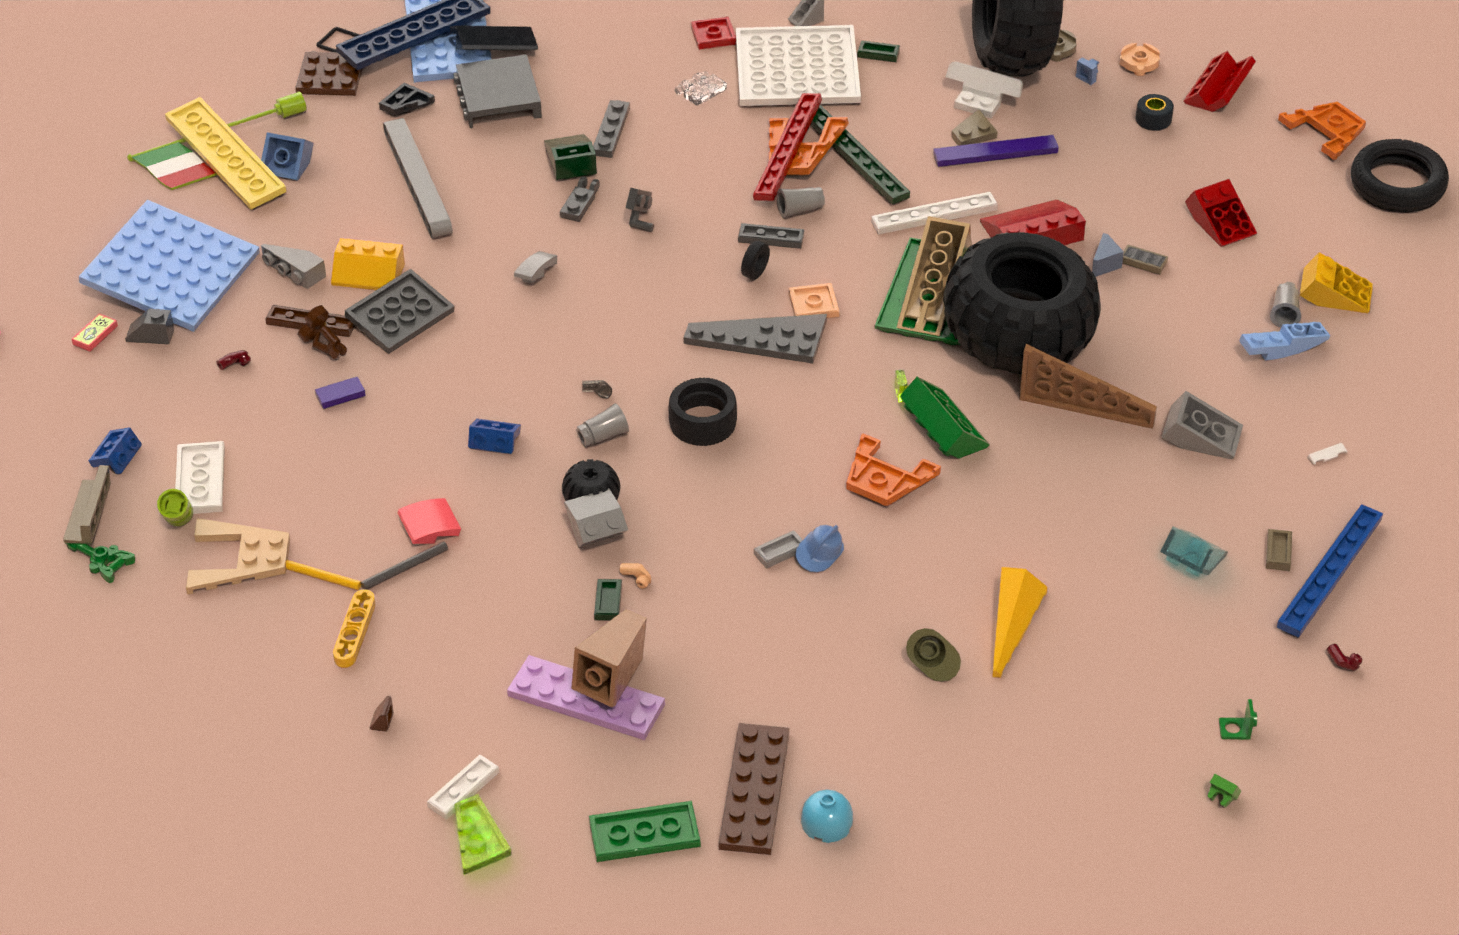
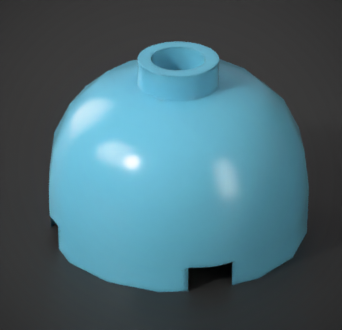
(827, 816)

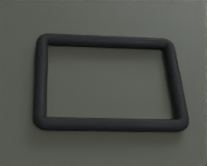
(319, 43)

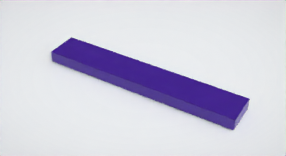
(995, 150)

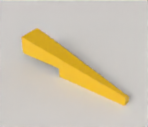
(1018, 600)

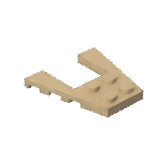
(260, 554)

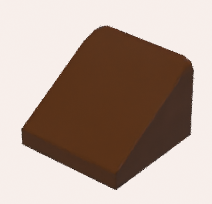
(383, 715)

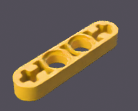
(356, 628)

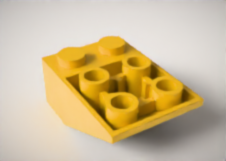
(1335, 286)

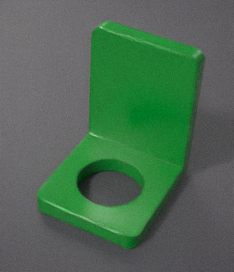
(1245, 724)

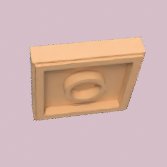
(814, 300)

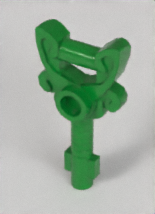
(102, 556)

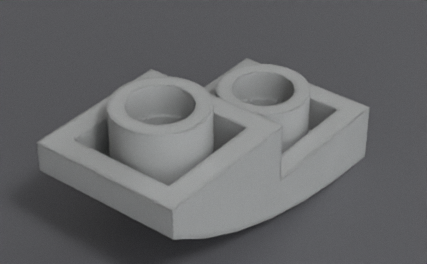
(534, 266)

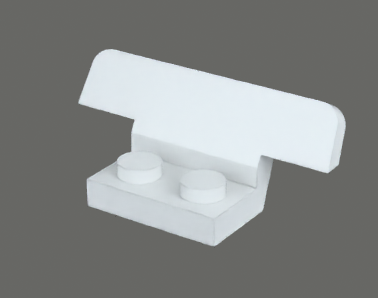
(982, 88)

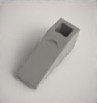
(296, 264)

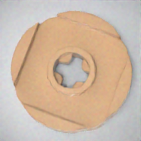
(1140, 58)

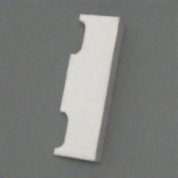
(1327, 453)

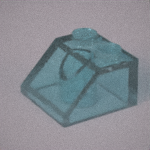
(1192, 551)

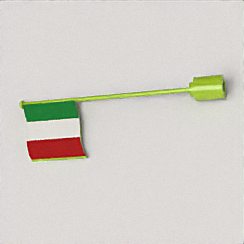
(179, 166)

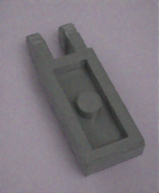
(579, 200)

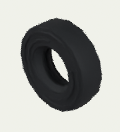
(755, 260)

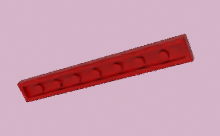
(787, 147)

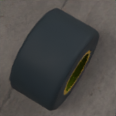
(1154, 112)

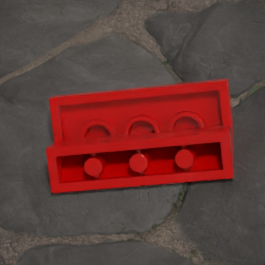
(1219, 82)

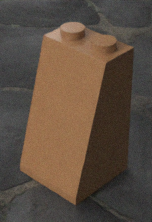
(609, 658)

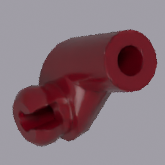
(231, 358)
(1350, 663)

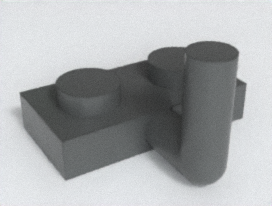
(638, 202)

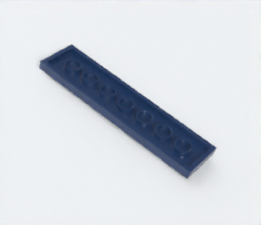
(410, 31)

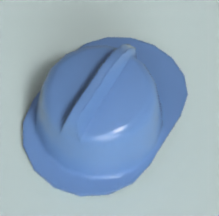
(820, 548)

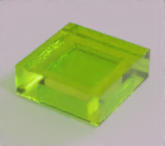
(900, 383)

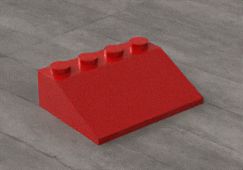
(1048, 219)

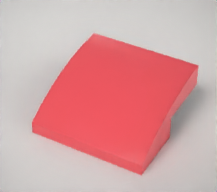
(428, 520)

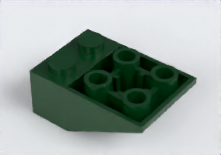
(571, 156)

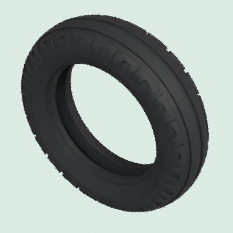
(1393, 197)

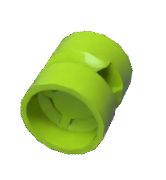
(175, 507)

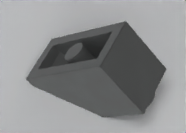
(152, 327)

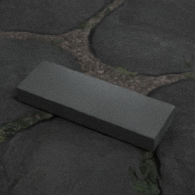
(771, 235)

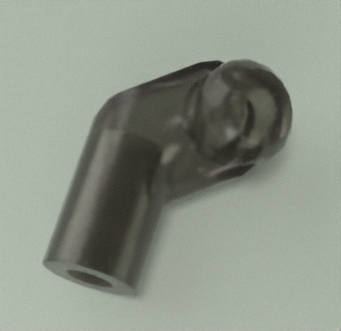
(600, 387)

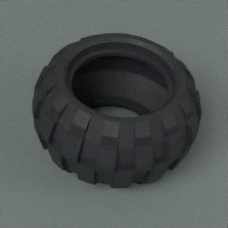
(1019, 294)

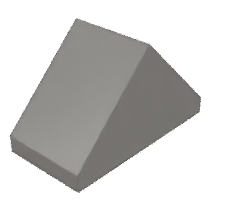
(808, 13)

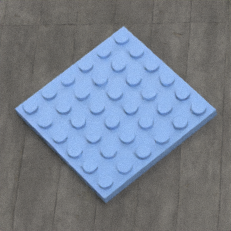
(169, 264)

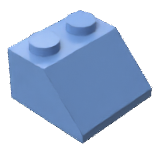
(286, 155)

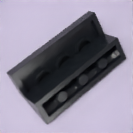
(494, 38)

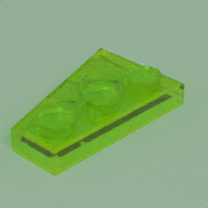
(478, 835)

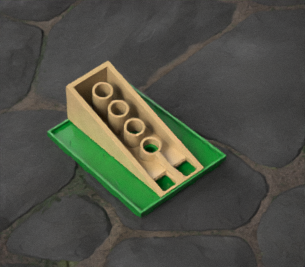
(917, 290)

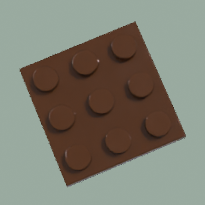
(327, 75)

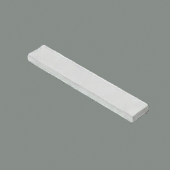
(947, 209)

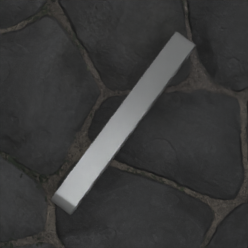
(417, 178)

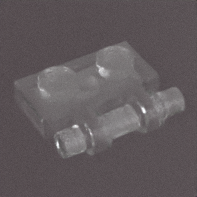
(701, 87)

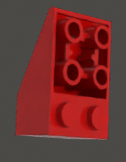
(1220, 213)

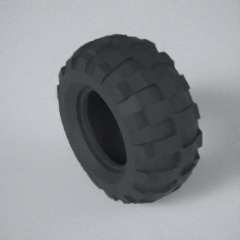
(1016, 34)

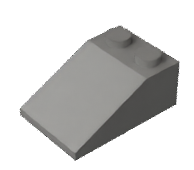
(1201, 428)

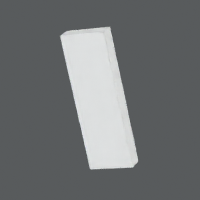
(463, 786)

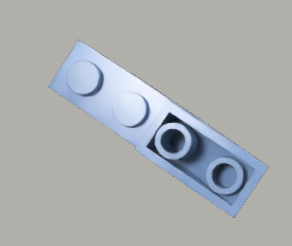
(1287, 342)

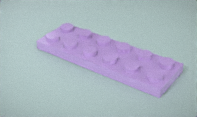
(550, 688)

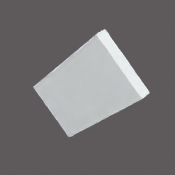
(201, 475)

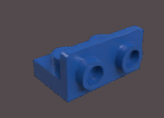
(493, 435)
(116, 450)

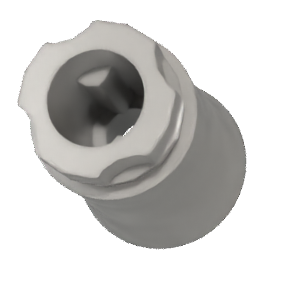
(799, 200)
(1286, 305)
(603, 426)

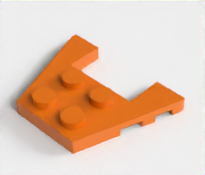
(1332, 120)
(881, 480)

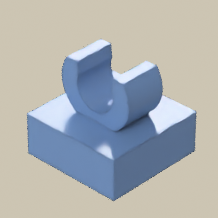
(1087, 70)

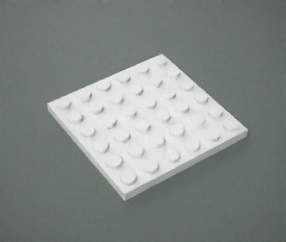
(795, 60)

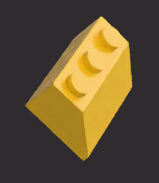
(366, 263)

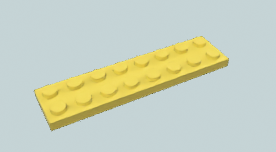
(225, 153)

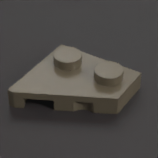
(974, 130)

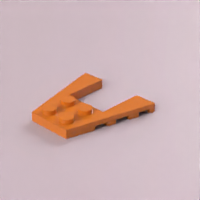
(809, 153)

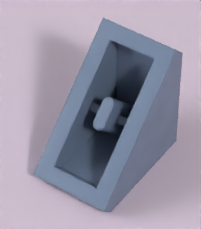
(1107, 257)

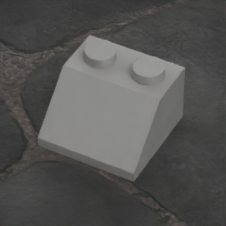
(595, 517)

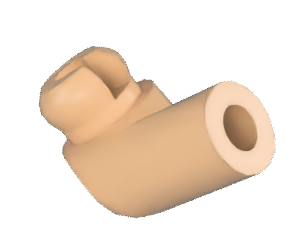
(642, 576)

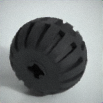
(590, 478)

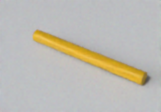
(323, 575)

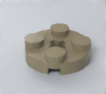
(1065, 46)

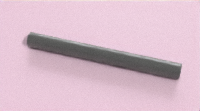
(404, 565)

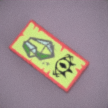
(94, 332)

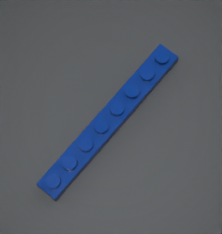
(1329, 571)

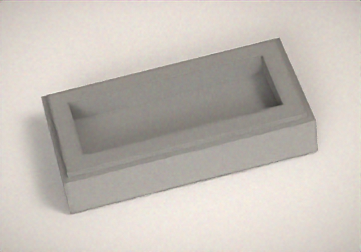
(778, 549)

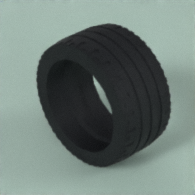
(702, 430)

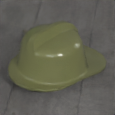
(933, 654)

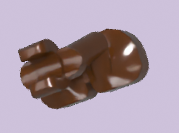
(316, 325)

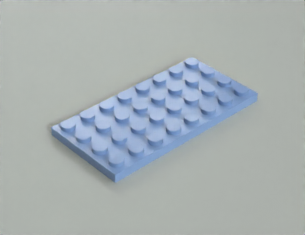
(438, 57)

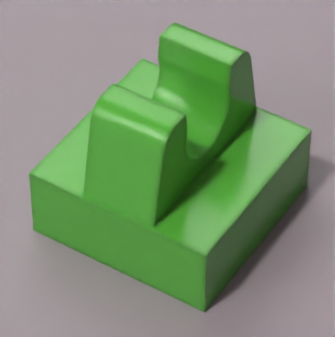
(1226, 788)

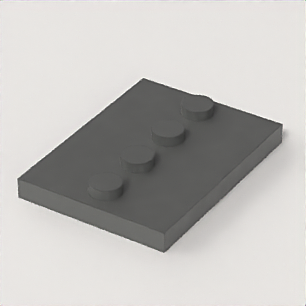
(399, 311)

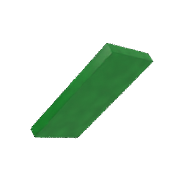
(644, 831)

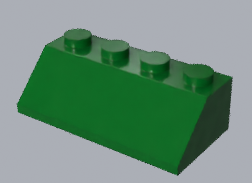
(942, 419)

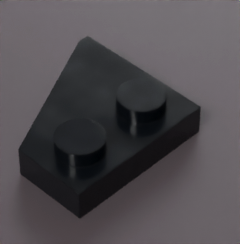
(405, 99)

